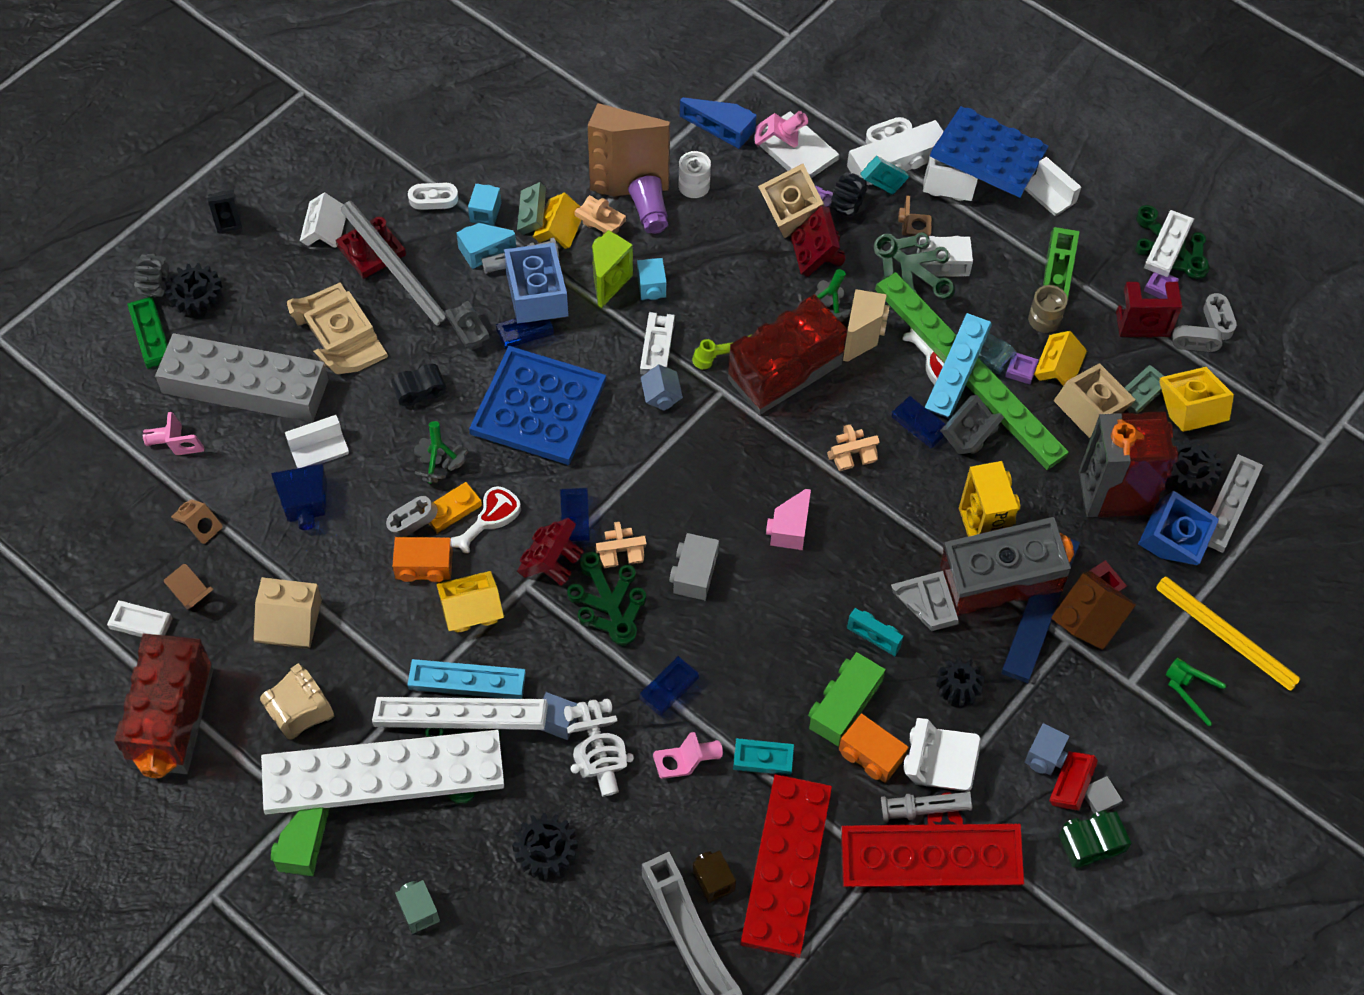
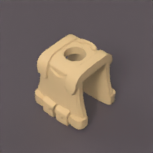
(296, 703)

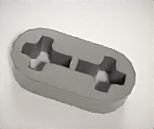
(1224, 315)
(1197, 338)
(411, 516)

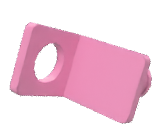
(783, 129)
(172, 437)
(687, 756)

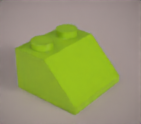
(611, 265)

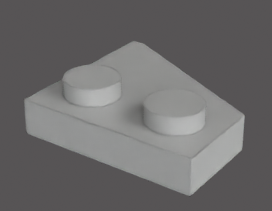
(928, 600)

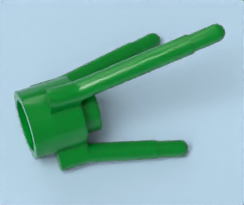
(1183, 673)

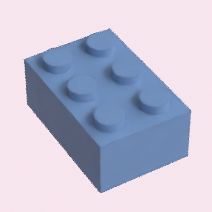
(536, 283)

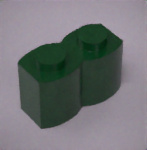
(1094, 838)

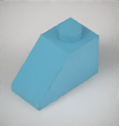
(484, 241)

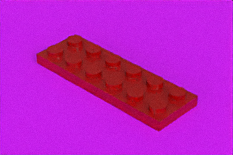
(932, 855)
(786, 866)

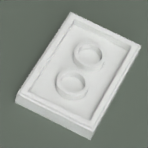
(811, 150)

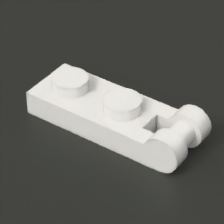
(657, 341)

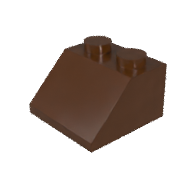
(1093, 610)

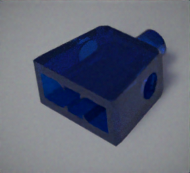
(302, 494)

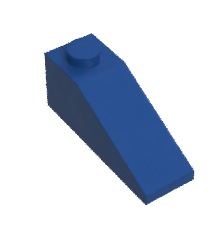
(720, 119)

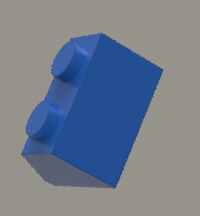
(1178, 530)

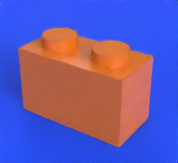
(422, 558)
(872, 748)

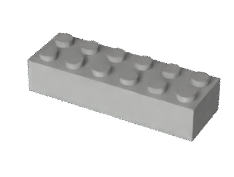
(242, 377)

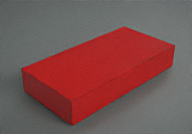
(1073, 780)

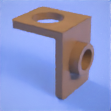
(907, 219)
(191, 513)
(186, 586)

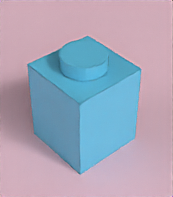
(484, 204)
(651, 279)

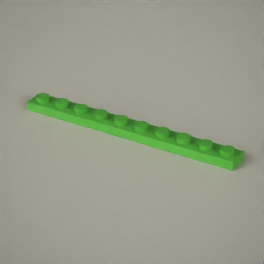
(981, 380)

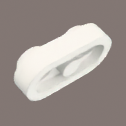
(887, 129)
(433, 196)

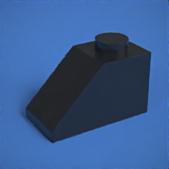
(225, 211)

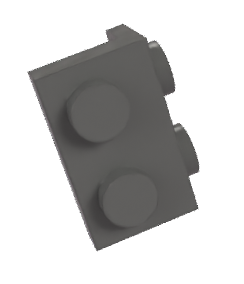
(971, 426)

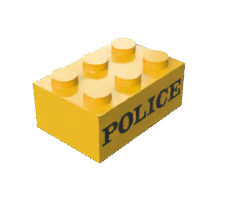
(988, 499)

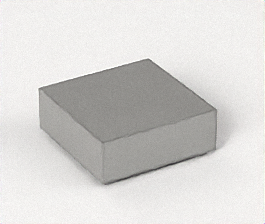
(1102, 795)

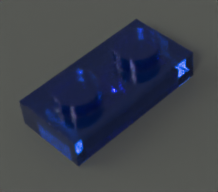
(516, 334)
(919, 421)
(575, 507)
(669, 686)

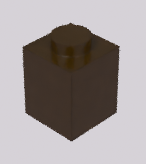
(713, 875)

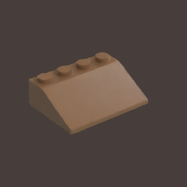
(626, 148)

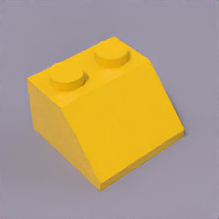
(1196, 399)
(470, 601)

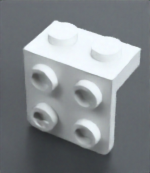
(942, 757)

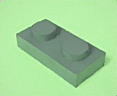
(531, 208)
(1144, 389)

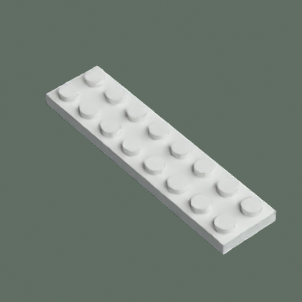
(381, 771)

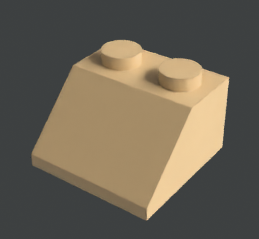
(791, 198)
(866, 323)
(1092, 394)
(286, 612)

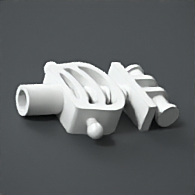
(591, 719)

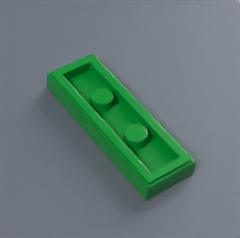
(148, 330)

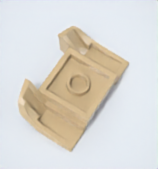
(340, 328)

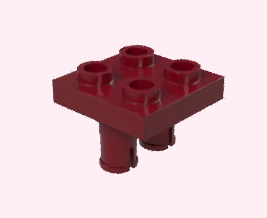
(817, 242)
(361, 254)
(545, 550)

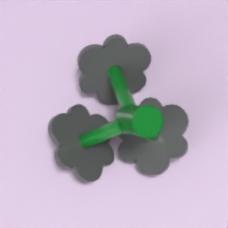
(830, 294)
(433, 449)

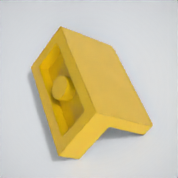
(559, 221)
(1060, 358)

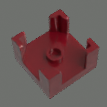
(1148, 316)

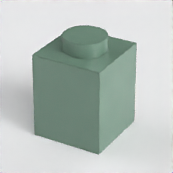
(417, 906)

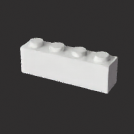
(905, 150)

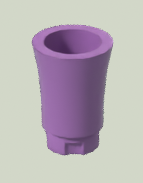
(649, 203)

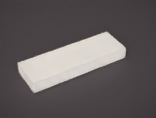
(1168, 243)

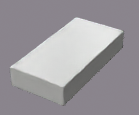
(138, 620)

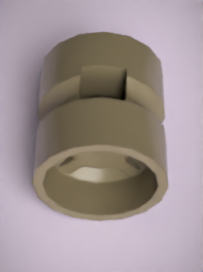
(1047, 308)

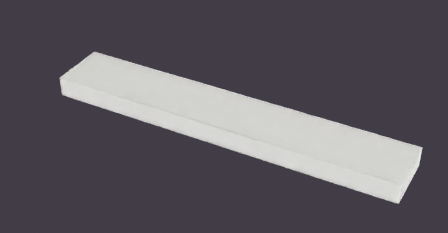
(460, 713)

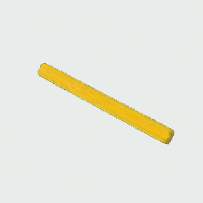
(1228, 633)

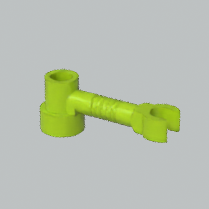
(707, 351)

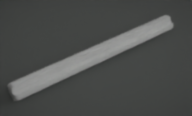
(393, 262)

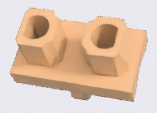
(599, 215)
(865, 447)
(633, 546)

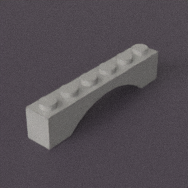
(686, 927)

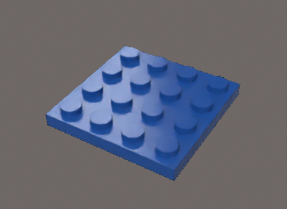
(989, 151)
(538, 405)

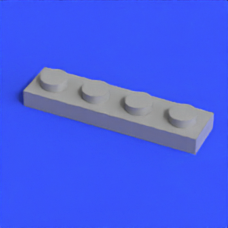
(1233, 499)

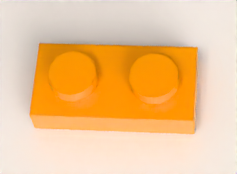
(454, 507)

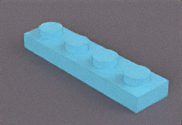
(958, 366)
(466, 679)

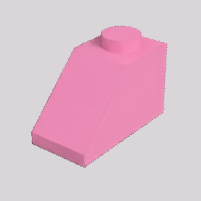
(789, 522)

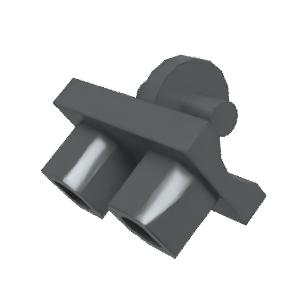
(468, 325)

